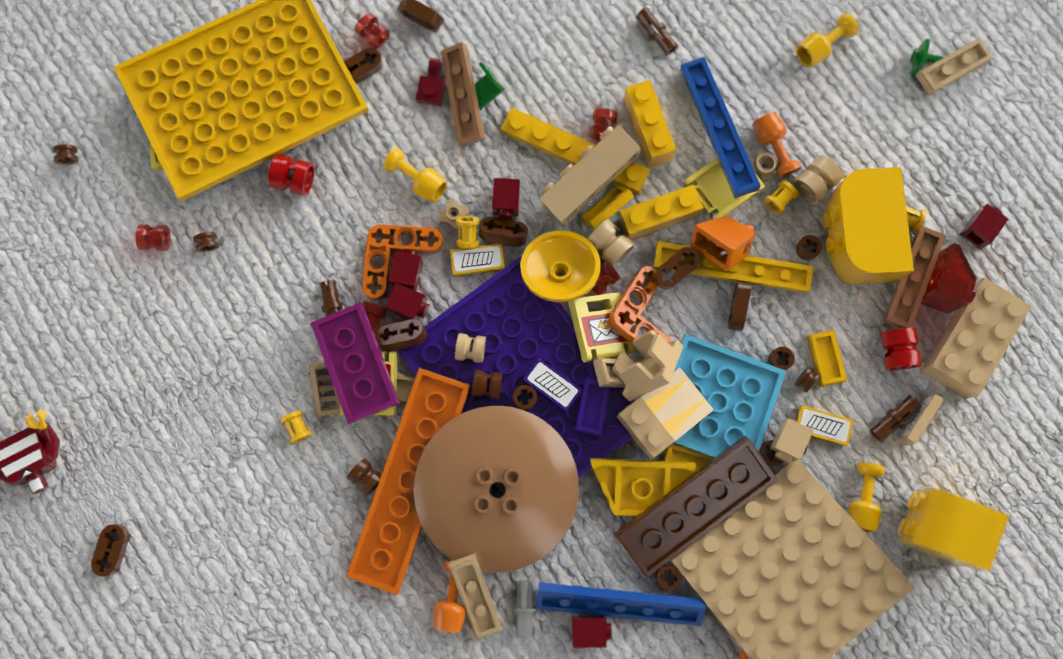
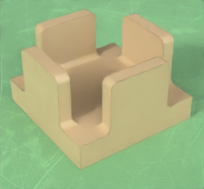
(651, 369)

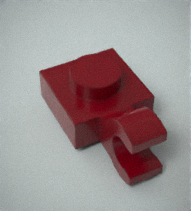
(431, 88)

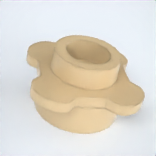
(768, 159)
(451, 206)

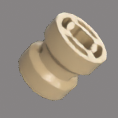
(464, 346)

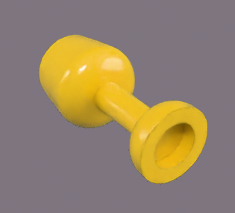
(817, 47)
(427, 183)
(865, 512)

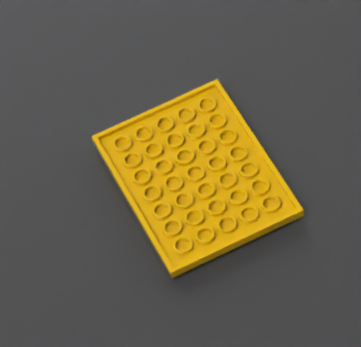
(239, 92)

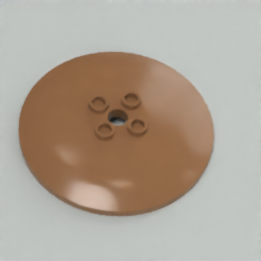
(490, 448)

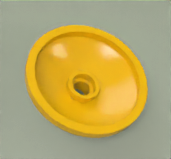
(556, 254)

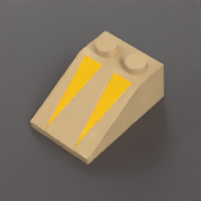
(664, 414)

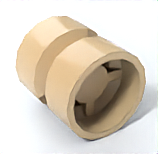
(821, 176)
(610, 243)

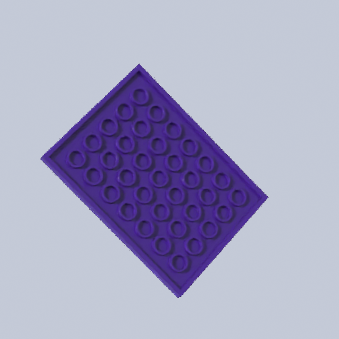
(517, 333)

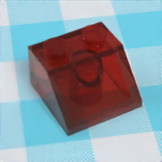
(951, 282)

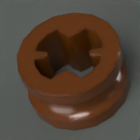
(65, 154)
(811, 240)
(206, 242)
(782, 350)
(807, 379)
(517, 393)
(663, 584)

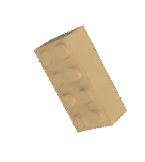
(591, 174)
(976, 339)

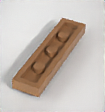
(462, 94)
(911, 288)

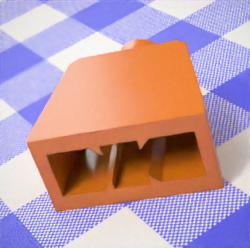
(723, 241)

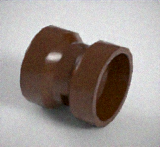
(480, 384)
(364, 477)

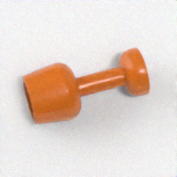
(769, 131)
(449, 614)

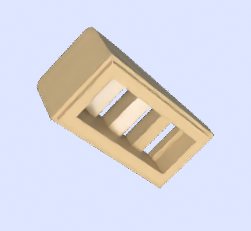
(317, 389)

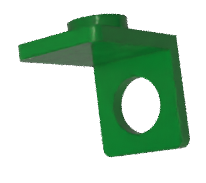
(920, 56)
(487, 87)

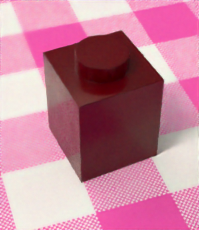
(506, 198)
(984, 226)
(406, 269)
(407, 303)
(590, 632)

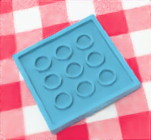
(737, 390)

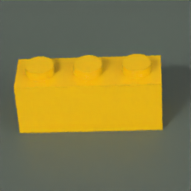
(649, 123)
(660, 213)

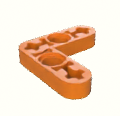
(384, 250)
(633, 312)

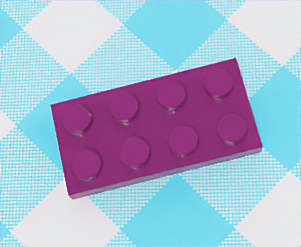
(355, 363)

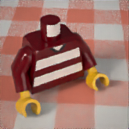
(30, 454)

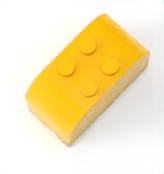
(869, 227)
(952, 528)

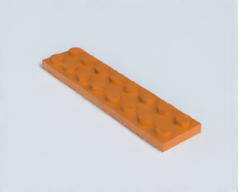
(392, 520)

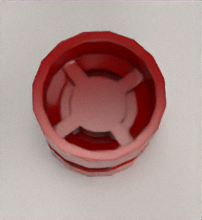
(286, 174)
(901, 349)

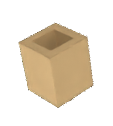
(790, 440)

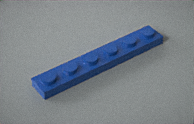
(720, 127)
(620, 604)

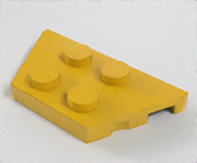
(638, 484)

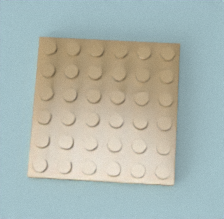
(792, 572)

